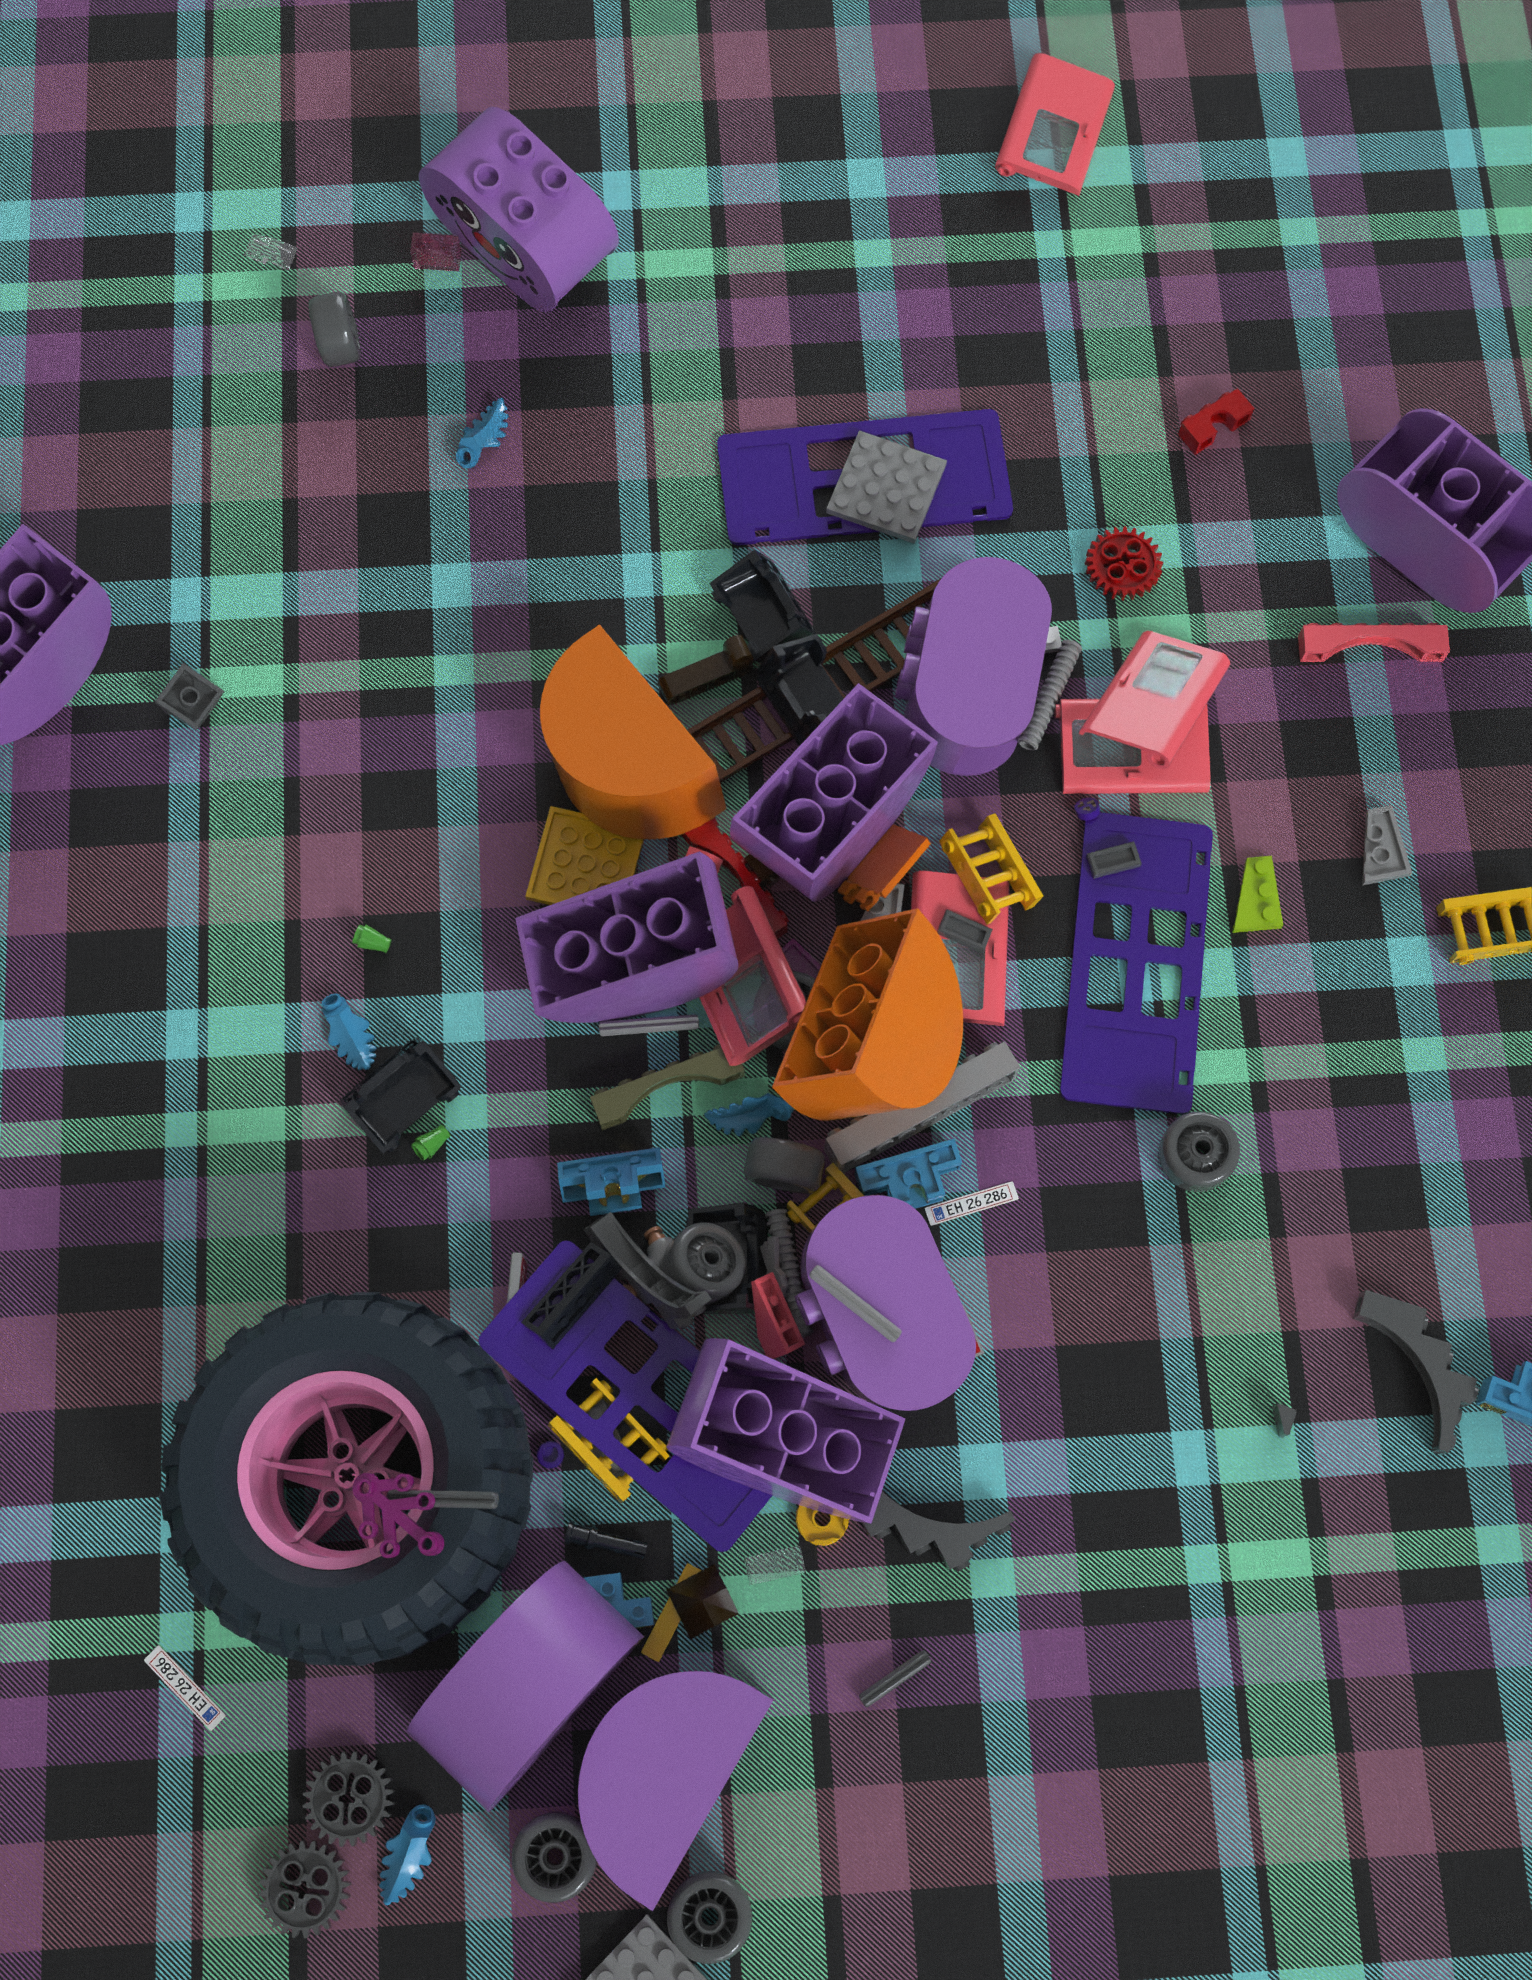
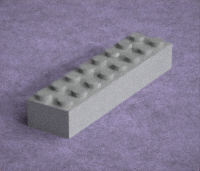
(881, 1131)

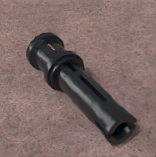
(593, 1538)

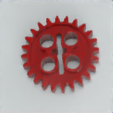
(1123, 563)

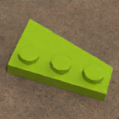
(1258, 898)

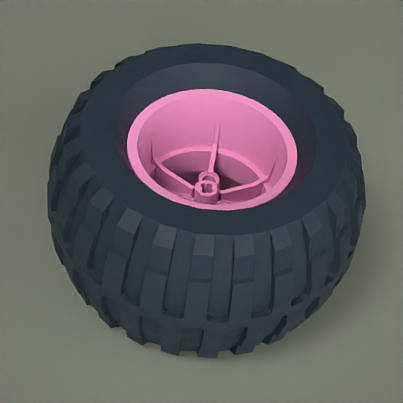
(233, 1459)

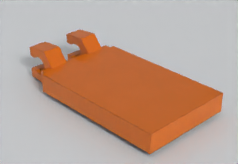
(883, 866)

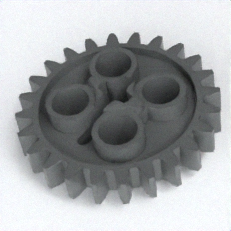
(373, 1802)
(300, 1916)

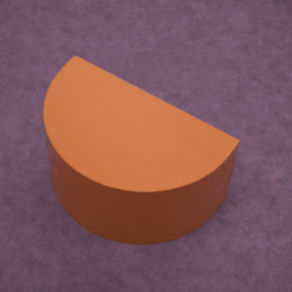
(622, 747)
(877, 1022)

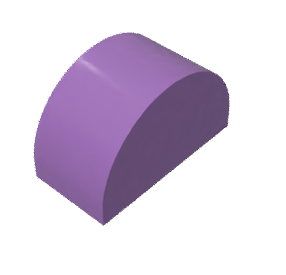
(49, 632)
(835, 794)
(630, 945)
(755, 1415)
(522, 1683)
(659, 1771)

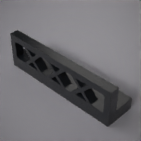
(576, 1297)

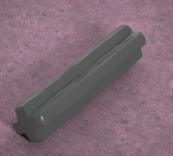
(895, 1678)

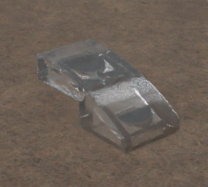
(269, 249)
(774, 1565)

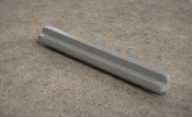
(648, 1025)
(855, 1303)

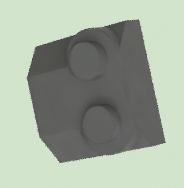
(189, 697)

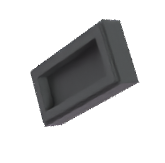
(1113, 860)
(964, 931)

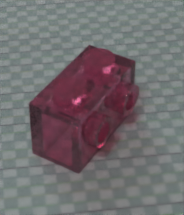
(436, 251)

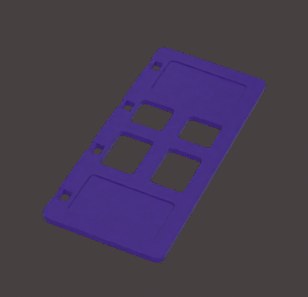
(772, 486)
(1125, 1054)
(702, 1500)

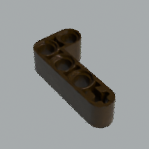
(708, 673)

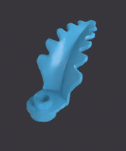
(483, 434)
(348, 1032)
(749, 1114)
(407, 1855)

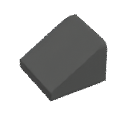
(1284, 1419)

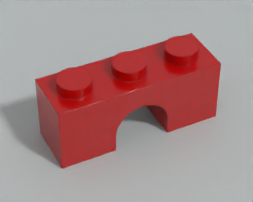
(1230, 409)

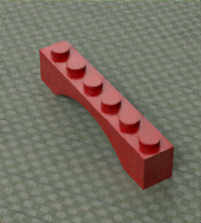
(709, 839)

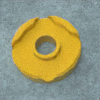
(819, 1534)

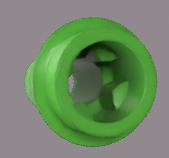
(369, 938)
(429, 1143)

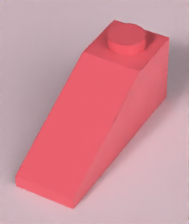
(773, 1318)

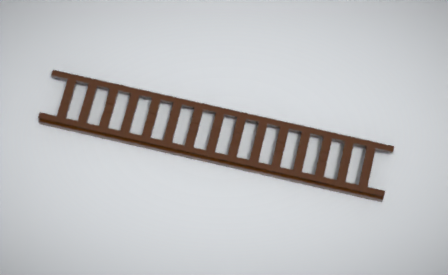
(834, 651)

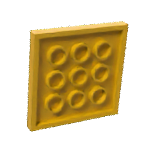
(578, 858)

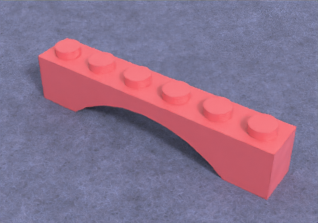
(1421, 642)

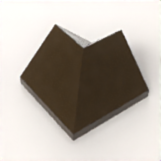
(702, 1601)

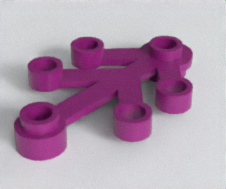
(393, 1513)

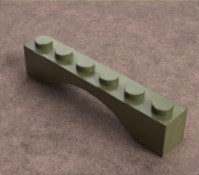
(616, 1104)

